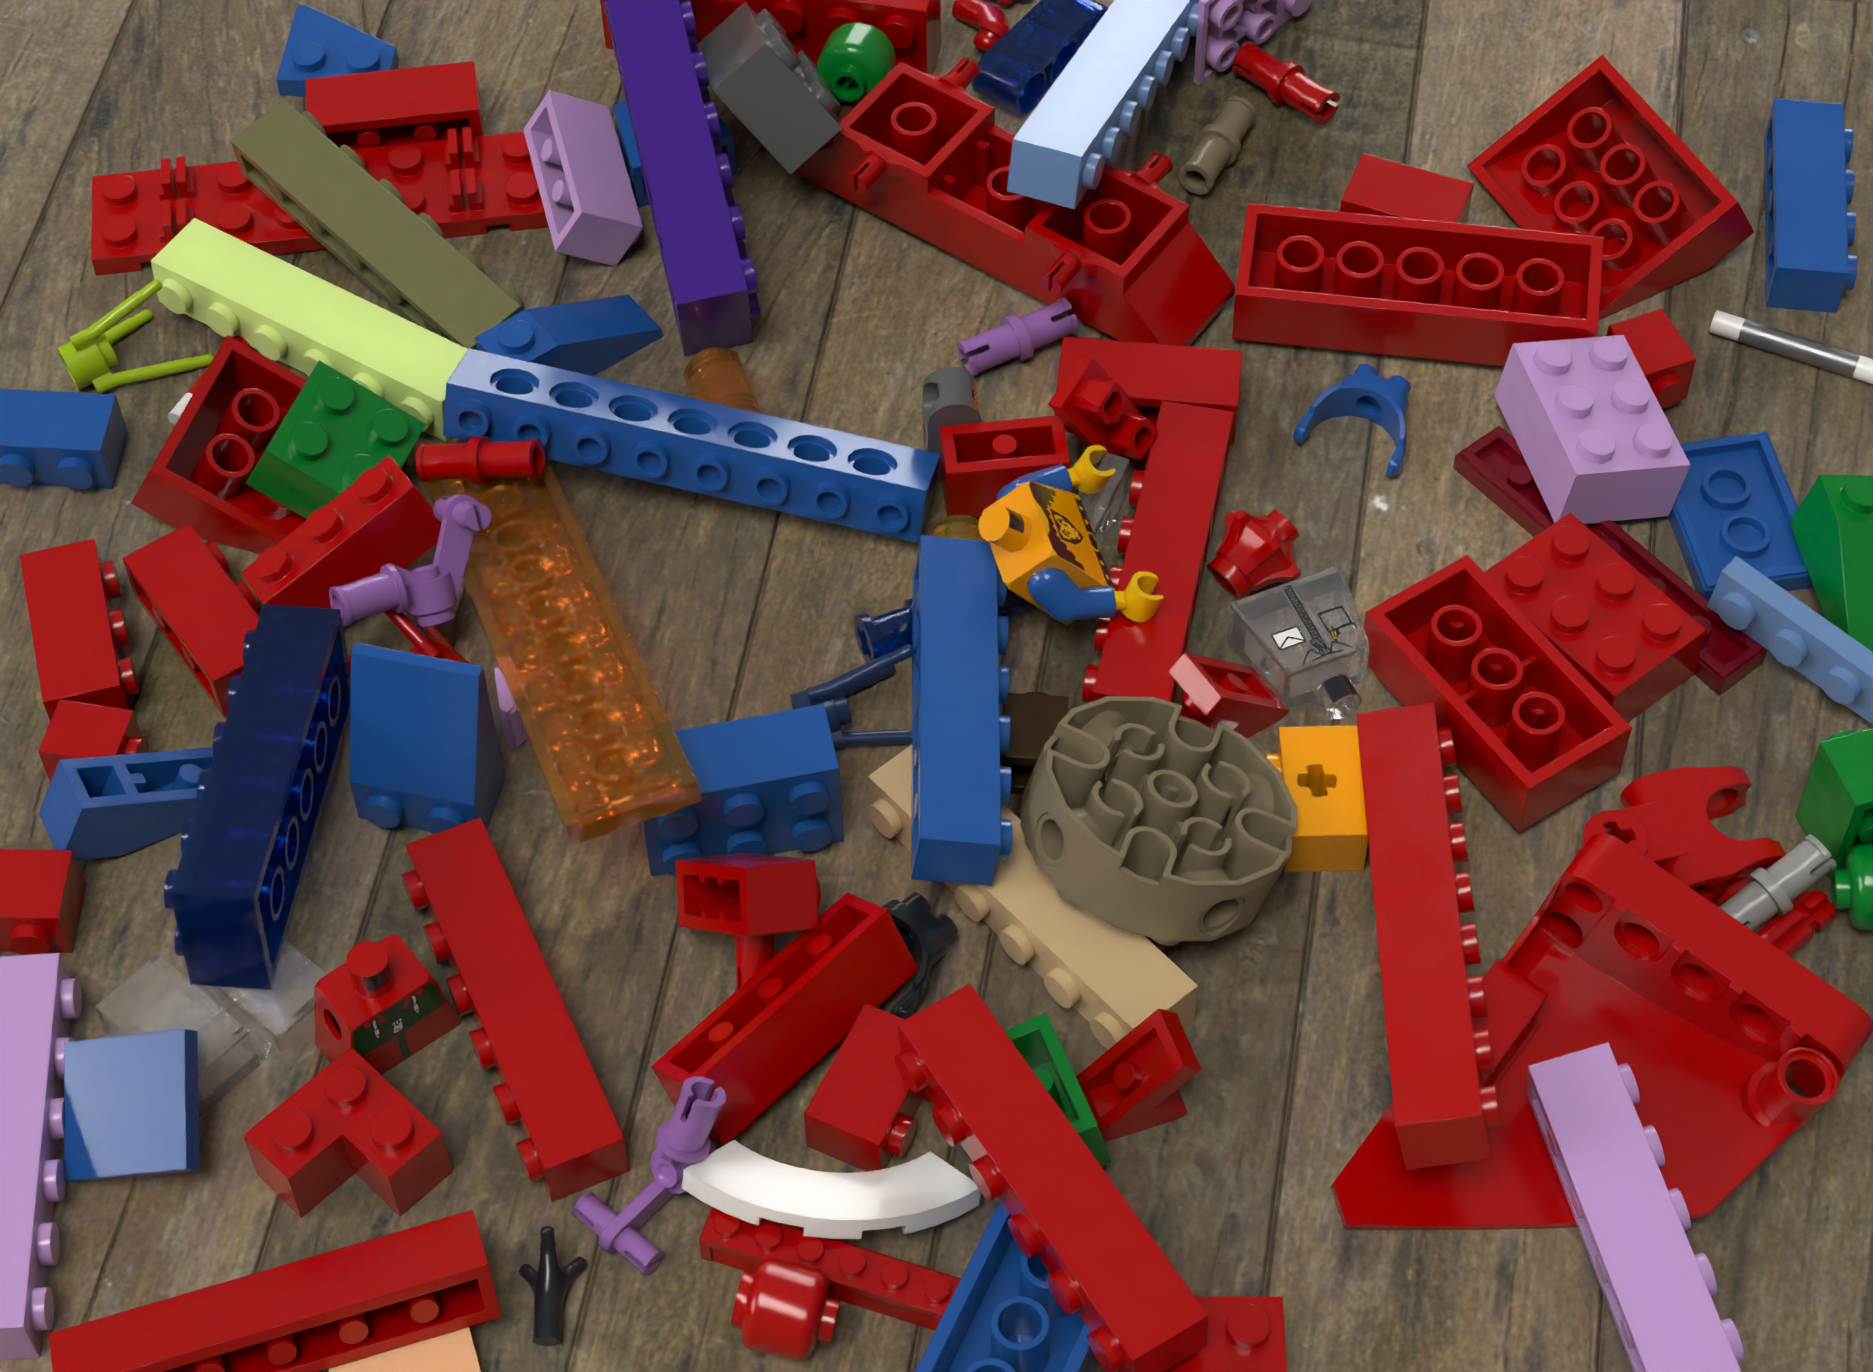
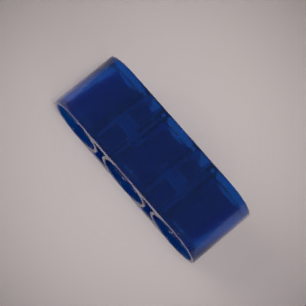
(1035, 52)

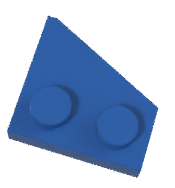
(328, 47)

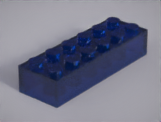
(261, 799)

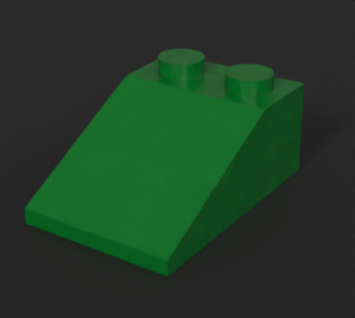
(1837, 548)

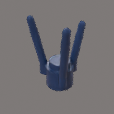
(833, 697)

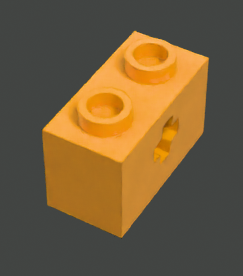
(1327, 786)

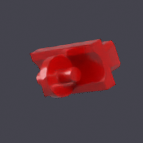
(1102, 413)

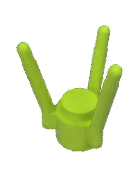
(91, 355)

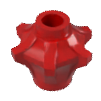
(1255, 553)

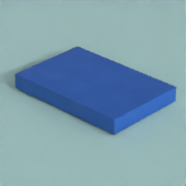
(1739, 507)

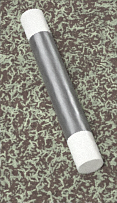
(1792, 346)

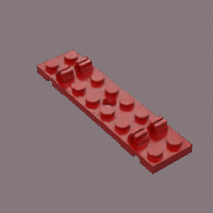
(452, 180)

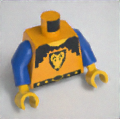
(1051, 550)

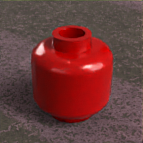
(785, 1309)

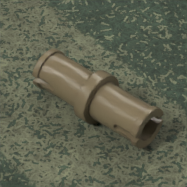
(1217, 145)

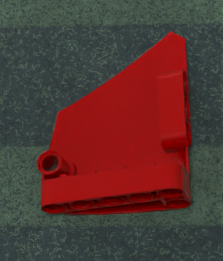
(1681, 997)

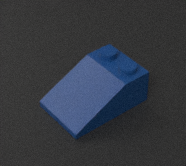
(421, 741)

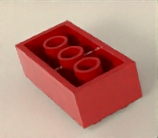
(1515, 705)

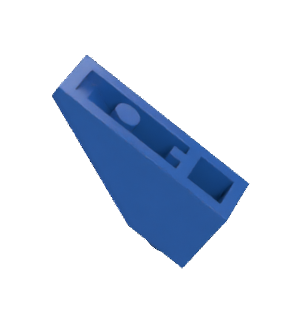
(574, 335)
(121, 800)

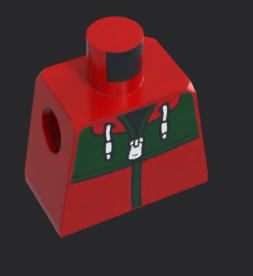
(380, 1005)

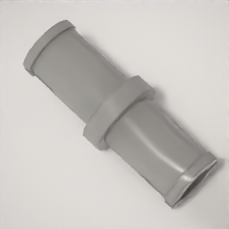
(1775, 888)

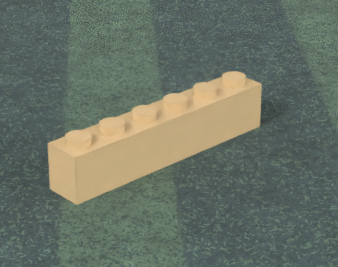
(1084, 961)

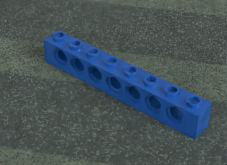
(694, 444)

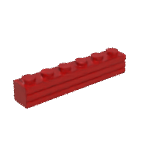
(854, 1273)

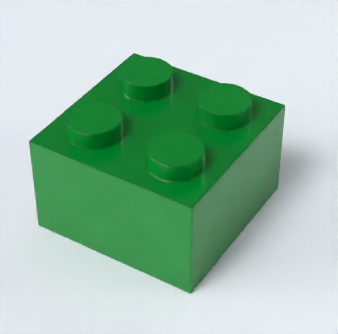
(330, 440)

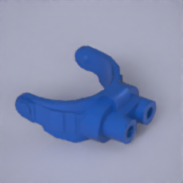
(1366, 397)

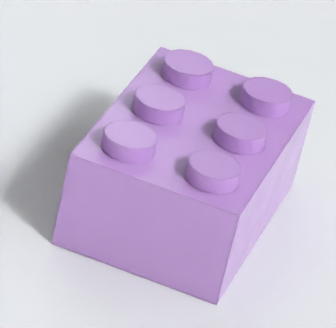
(1591, 429)

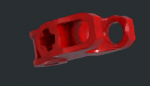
(1670, 824)

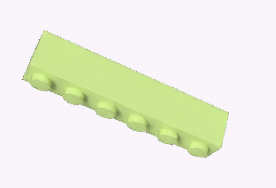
(305, 320)

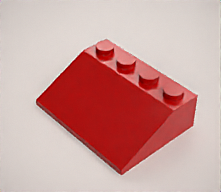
(1614, 170)

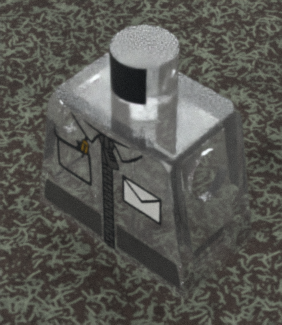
(1304, 641)

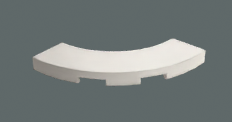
(831, 1203)

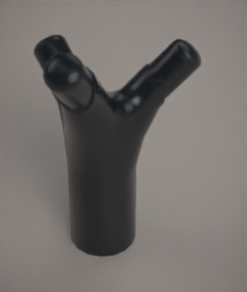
(549, 1289)

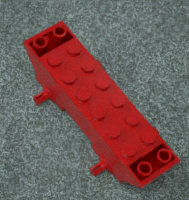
(941, 171)

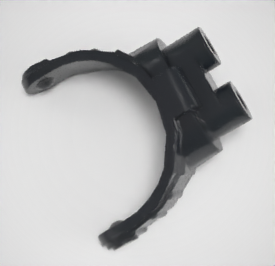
(926, 941)

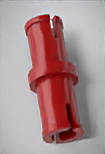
(1286, 83)
(480, 460)

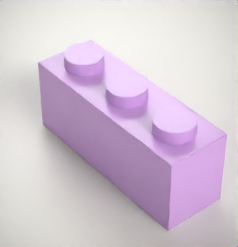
(582, 179)

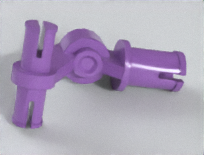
(426, 590)
(680, 1144)

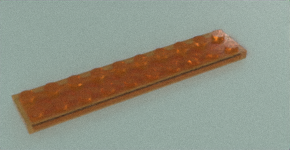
(569, 661)

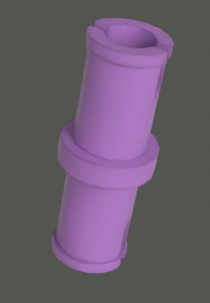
(1017, 337)

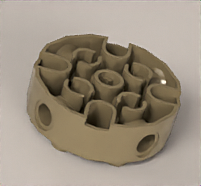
(1157, 820)

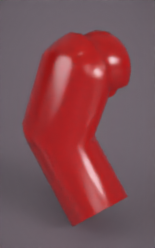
(985, 17)

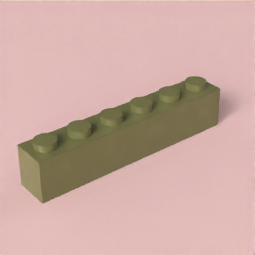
(371, 227)

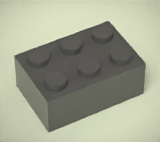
(770, 86)

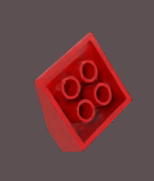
(216, 447)

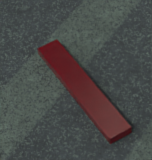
(1502, 475)

